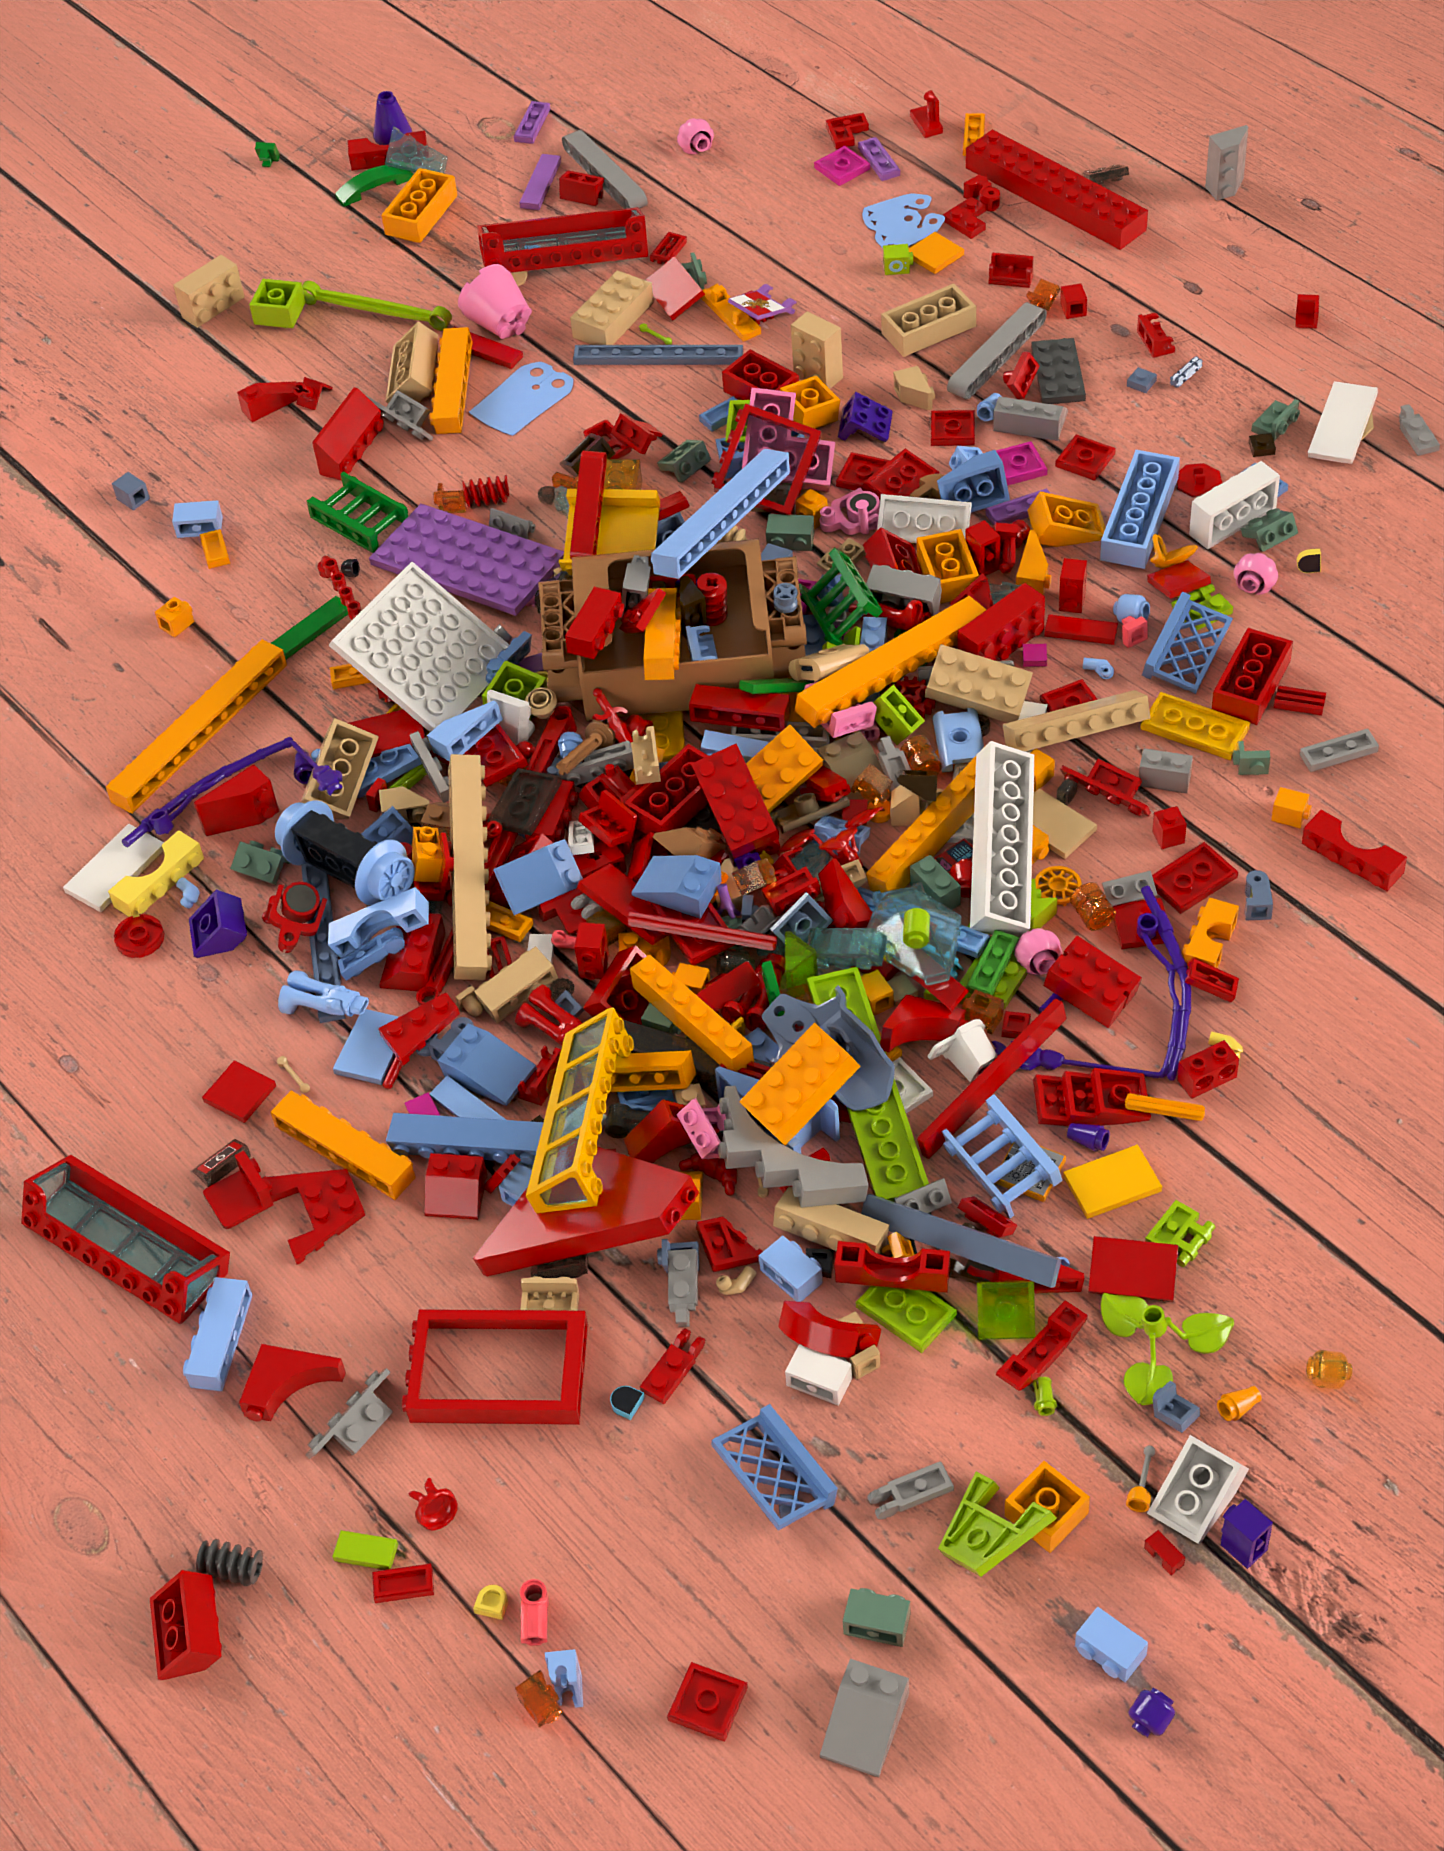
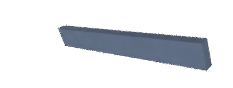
(656, 354)
(323, 957)
(964, 1241)

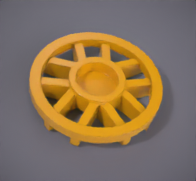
(1058, 884)

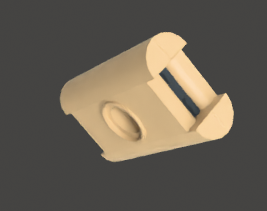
(825, 662)

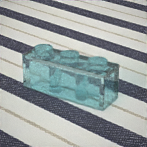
(848, 947)

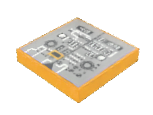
(1039, 1190)

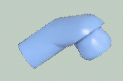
(190, 892)

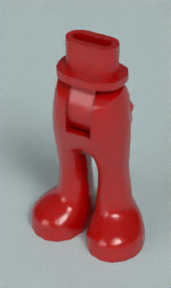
(900, 619)
(542, 999)
(753, 1017)

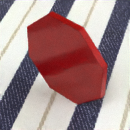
(1198, 479)

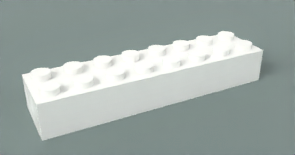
(1002, 840)

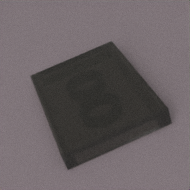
(525, 801)

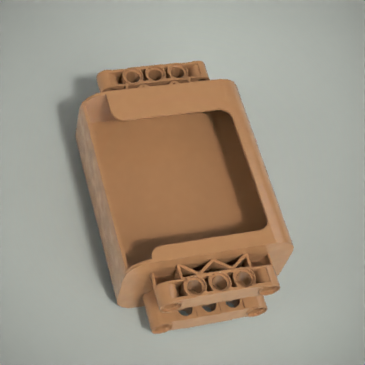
(749, 644)

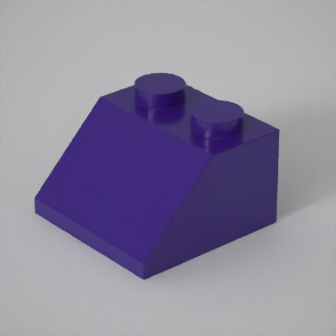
(217, 925)

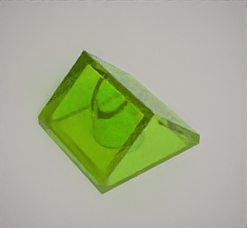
(799, 960)
(1005, 1310)

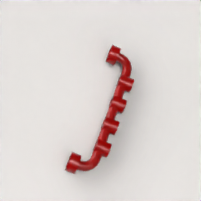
(329, 569)

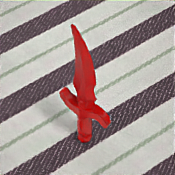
(619, 727)

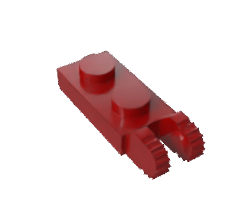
(672, 1367)

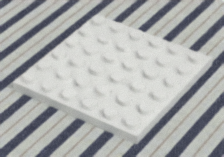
(421, 648)

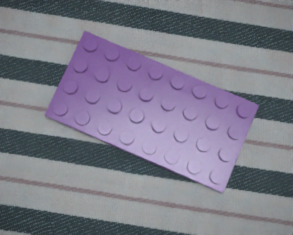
(469, 558)

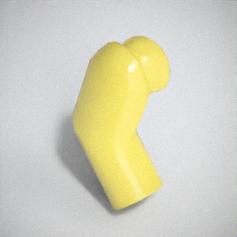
(1234, 1045)

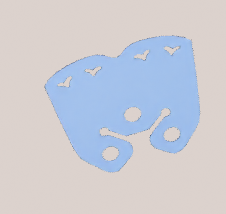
(891, 221)

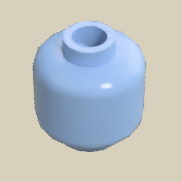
(1131, 605)

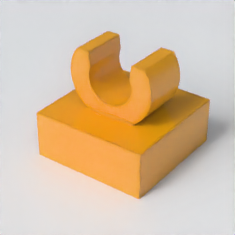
(898, 1246)

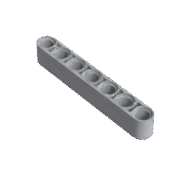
(599, 164)
(996, 351)

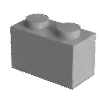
(1165, 770)

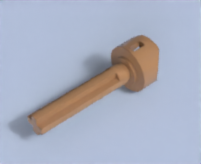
(597, 737)

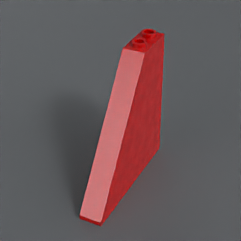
(634, 1206)

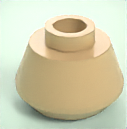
(542, 702)

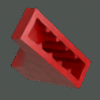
(920, 1020)
(658, 1133)
(279, 1374)

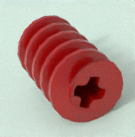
(486, 491)
(715, 592)

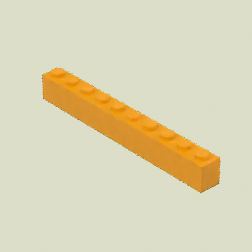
(885, 664)
(196, 726)

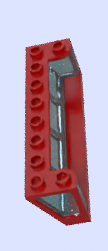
(564, 240)
(123, 1237)

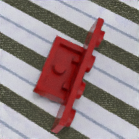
(1111, 782)

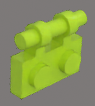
(1214, 602)
(1175, 1225)

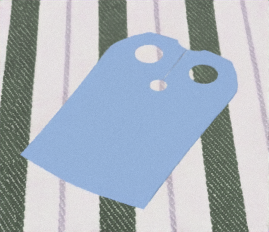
(516, 403)

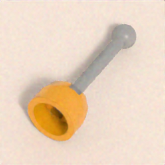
(1138, 1497)

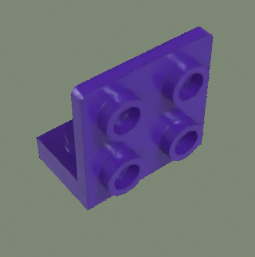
(865, 415)

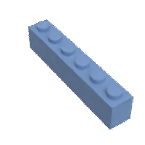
(464, 1136)

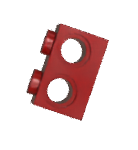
(591, 950)
(1208, 1069)

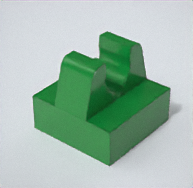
(267, 153)

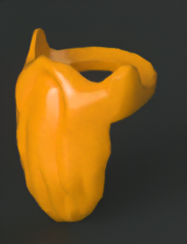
(1165, 559)

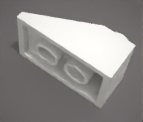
(1197, 1489)

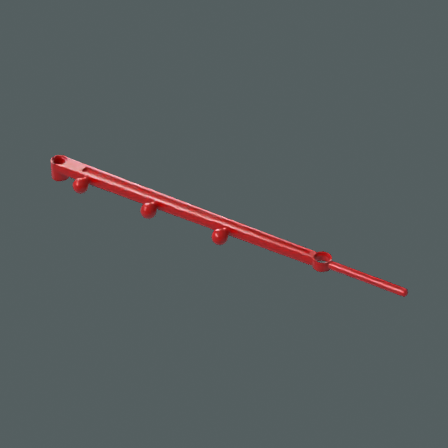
(542, 758)

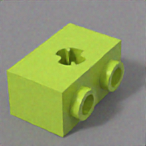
(896, 715)

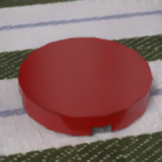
(139, 936)

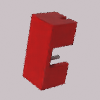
(1170, 1555)

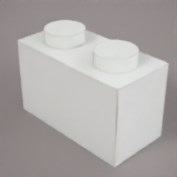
(819, 1374)

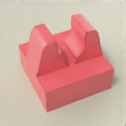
(1134, 631)

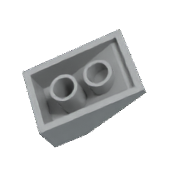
(865, 1717)

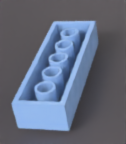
(1139, 509)

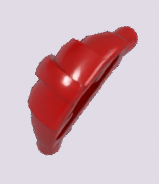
(713, 1168)

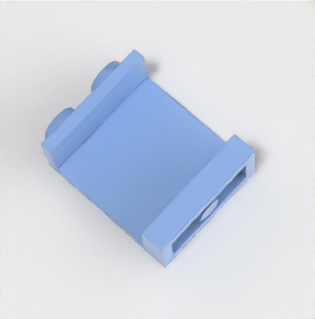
(825, 1119)

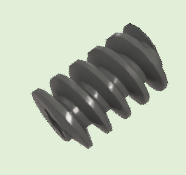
(229, 1564)

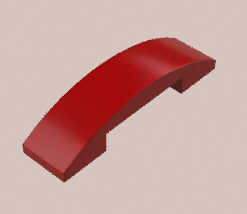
(1044, 1348)

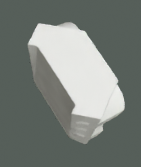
(515, 716)

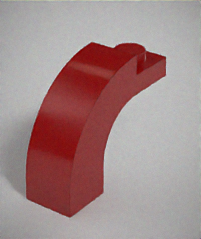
(820, 1333)

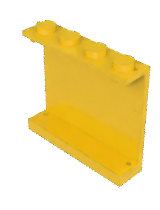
(626, 522)

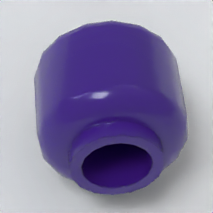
(1151, 1712)

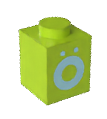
(897, 259)

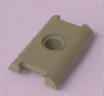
(805, 810)

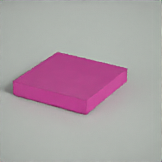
(842, 165)
(1022, 463)

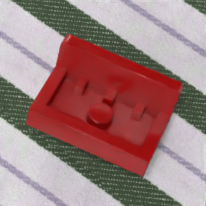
(786, 891)

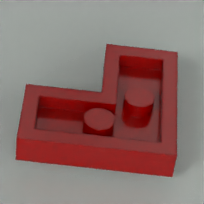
(842, 129)
(964, 217)

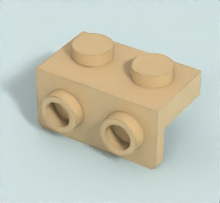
(549, 1293)

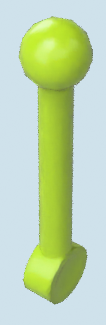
(644, 328)

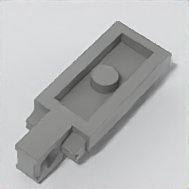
(1417, 432)
(891, 760)
(682, 1284)

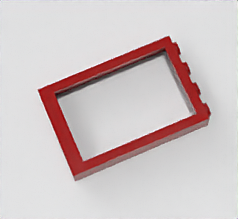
(473, 1411)

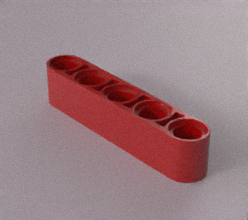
(588, 504)

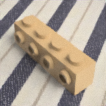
(828, 1224)

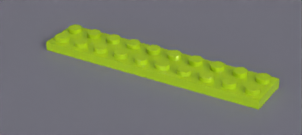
(882, 1130)

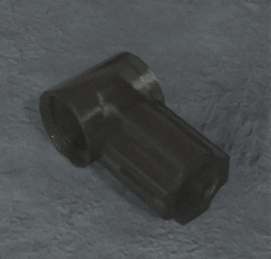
(622, 1120)

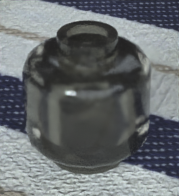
(731, 959)

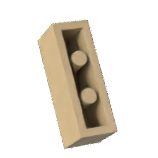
(515, 983)

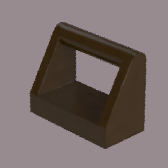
(591, 443)
(691, 605)
(919, 782)

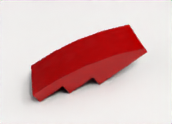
(1088, 1098)

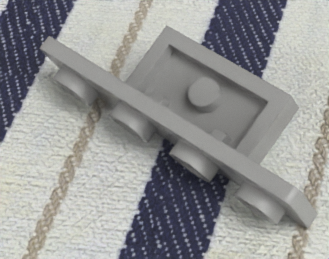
(407, 413)
(595, 763)
(359, 1420)

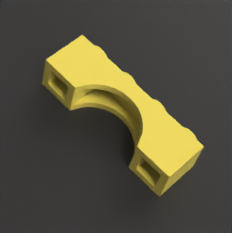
(137, 894)

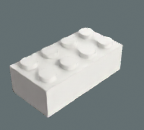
(1233, 504)

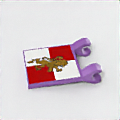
(760, 305)

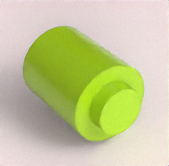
(916, 928)

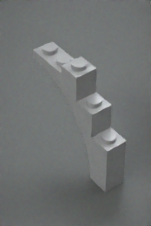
(812, 1179)

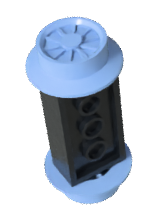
(372, 868)

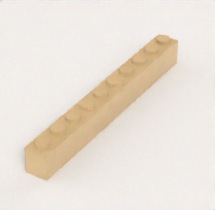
(469, 875)

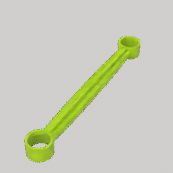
(377, 306)

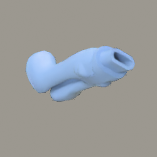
(333, 998)

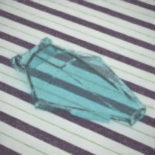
(934, 960)

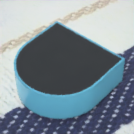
(626, 1401)

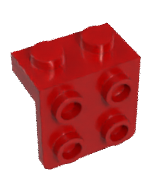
(436, 890)
(240, 1194)

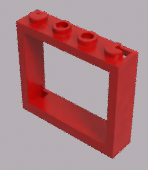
(807, 457)

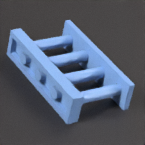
(1012, 1132)

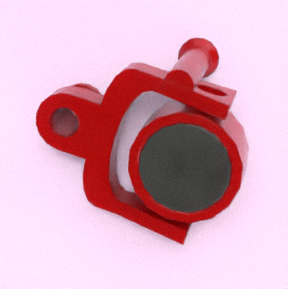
(298, 905)

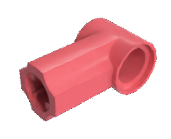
(534, 1613)

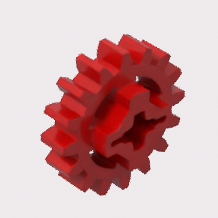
(914, 694)

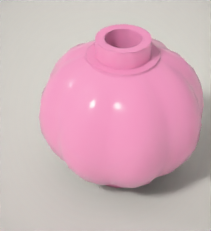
(697, 133)
(1253, 570)
(1040, 947)

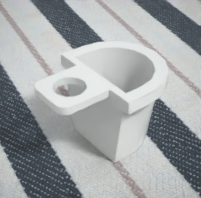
(967, 1049)

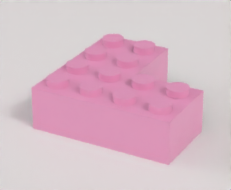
(767, 435)

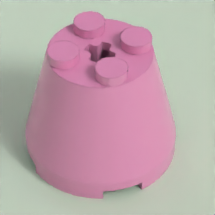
(495, 302)

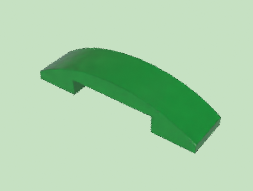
(369, 179)

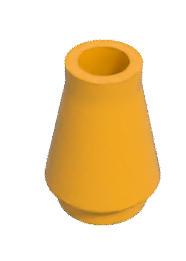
(1237, 1403)

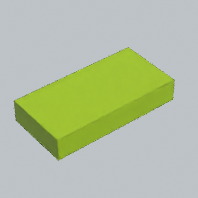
(365, 1550)

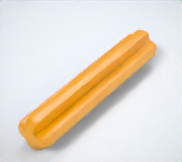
(1164, 1107)

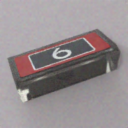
(220, 1163)

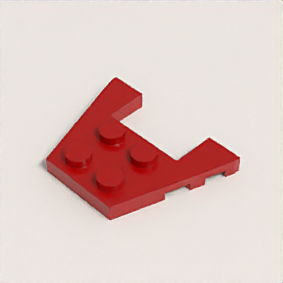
(329, 1202)

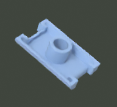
(957, 737)

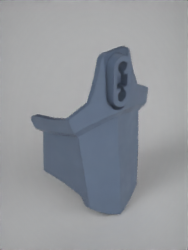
(874, 1078)

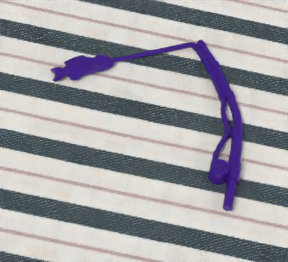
(161, 821)
(1147, 929)

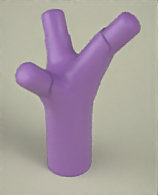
(726, 902)

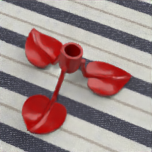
(839, 842)

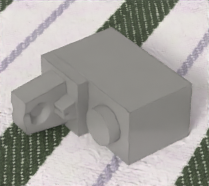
(635, 582)

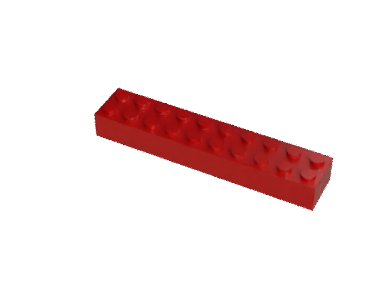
(1057, 189)

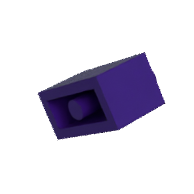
(1245, 1533)

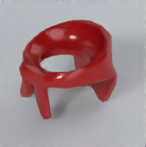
(436, 1507)

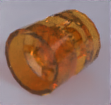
(921, 754)
(1092, 906)

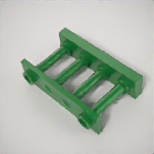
(354, 528)
(858, 591)

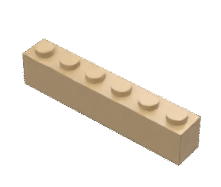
(1077, 721)

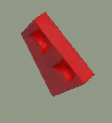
(725, 1245)

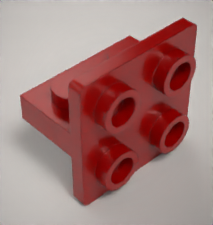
(611, 822)

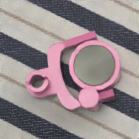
(861, 512)

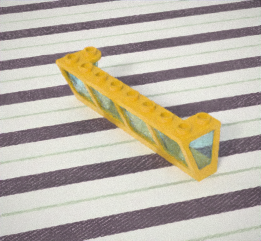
(569, 1136)

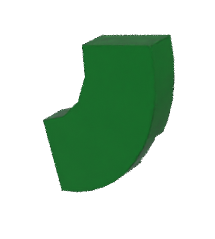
(770, 983)

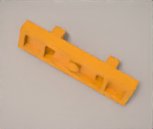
(734, 318)

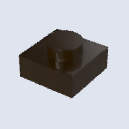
(1262, 445)

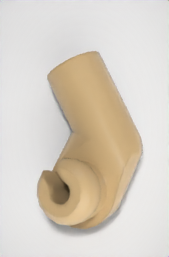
(738, 1285)

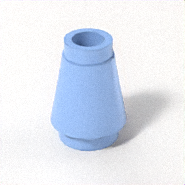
(985, 409)

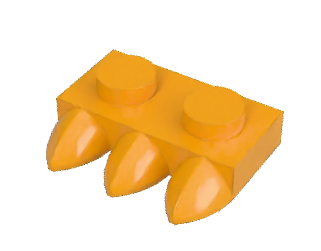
(660, 950)

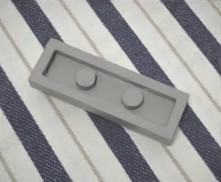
(1339, 750)
(431, 765)

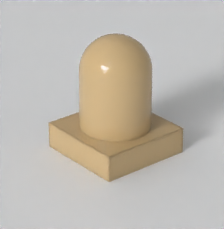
(468, 1000)

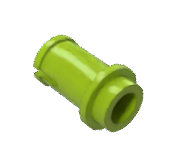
(1044, 1397)

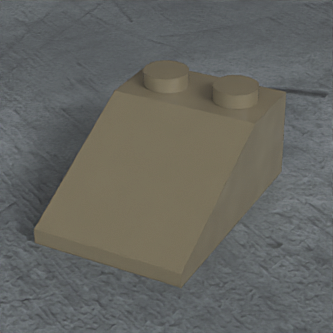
(849, 759)

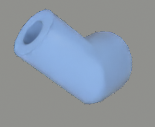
(1101, 667)

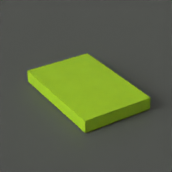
(907, 1313)

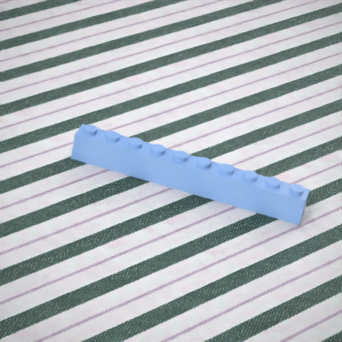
(720, 513)

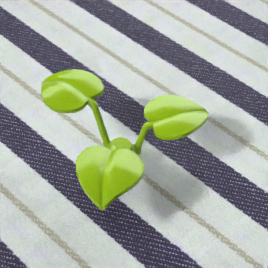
(1125, 1314)

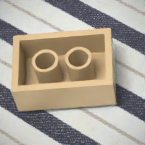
(209, 291)
(817, 349)

